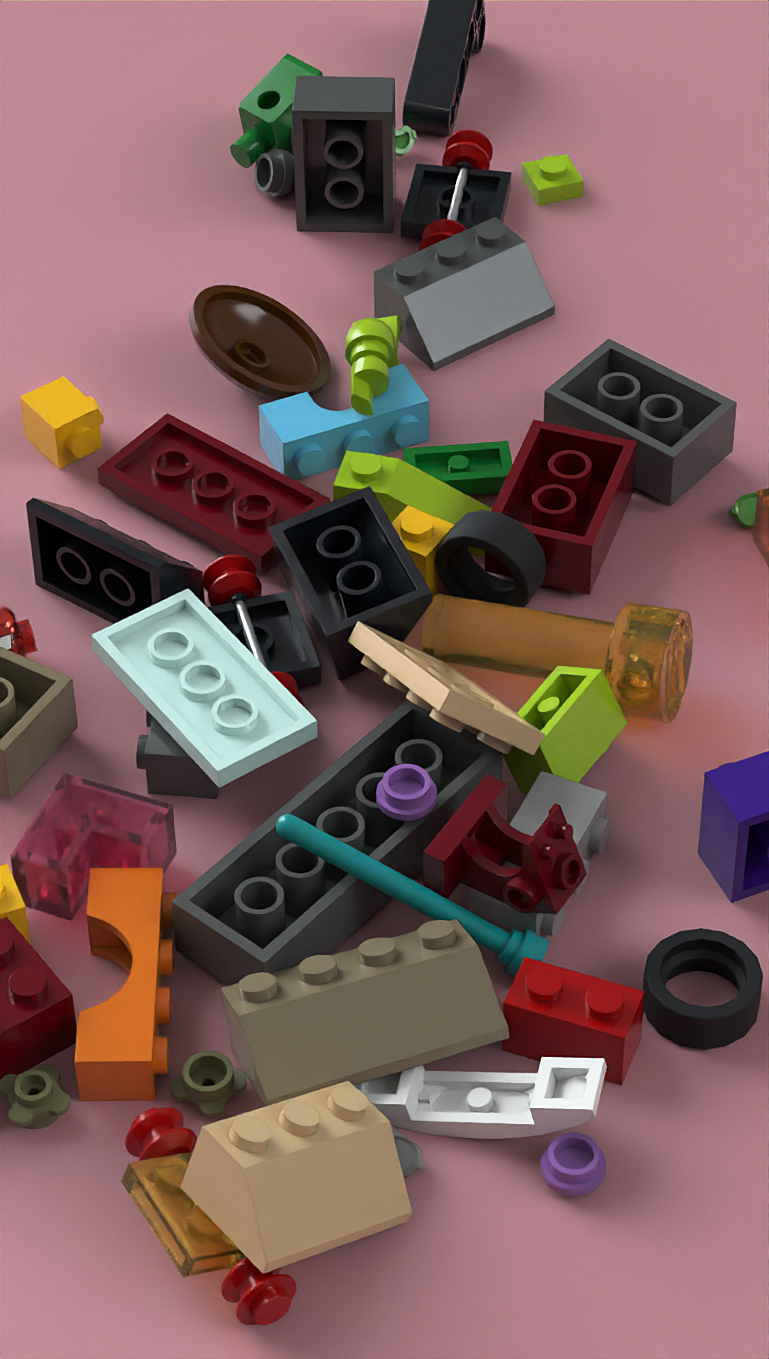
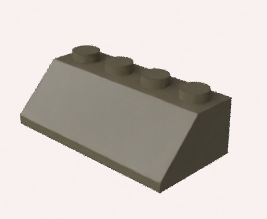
(363, 1012)

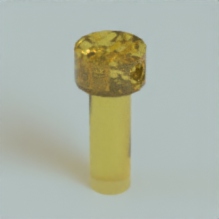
(641, 653)

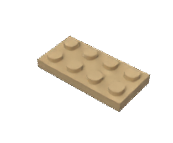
(444, 691)

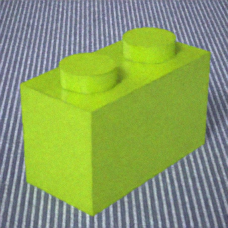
(578, 722)

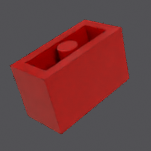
(572, 1017)

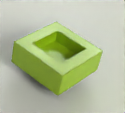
(552, 179)

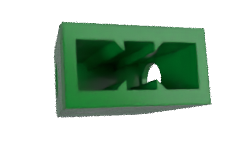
(268, 111)

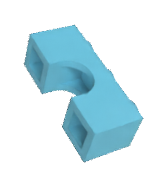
(311, 440)

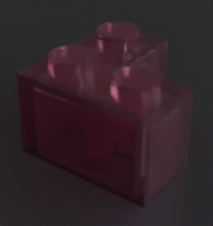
(84, 829)

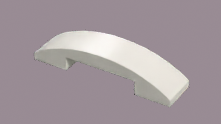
(491, 1102)

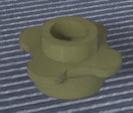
(206, 1069)
(39, 1109)

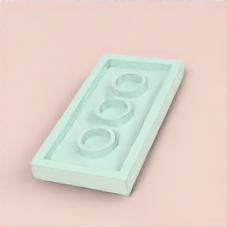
(204, 687)

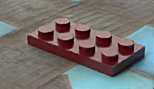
(207, 488)

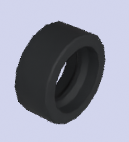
(506, 541)
(707, 952)

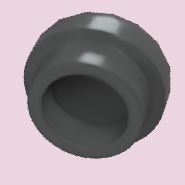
(275, 173)

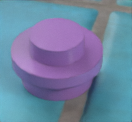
(406, 793)
(573, 1164)

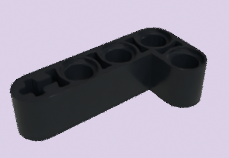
(441, 64)

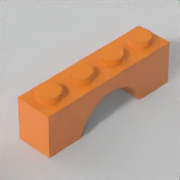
(120, 1039)

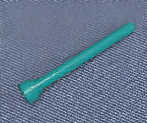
(509, 946)

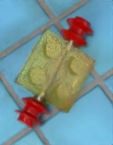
(184, 1229)

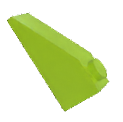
(402, 485)

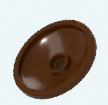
(258, 342)

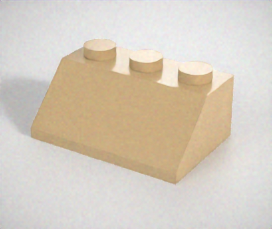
(299, 1176)

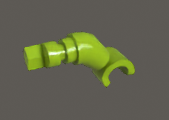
(371, 351)

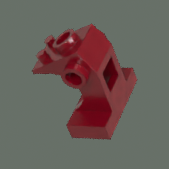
(479, 843)

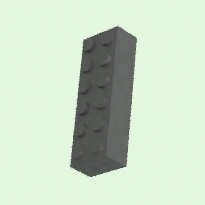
(280, 904)

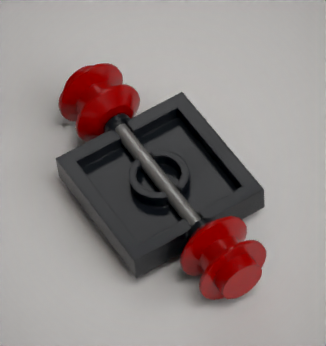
(457, 194)
(264, 624)

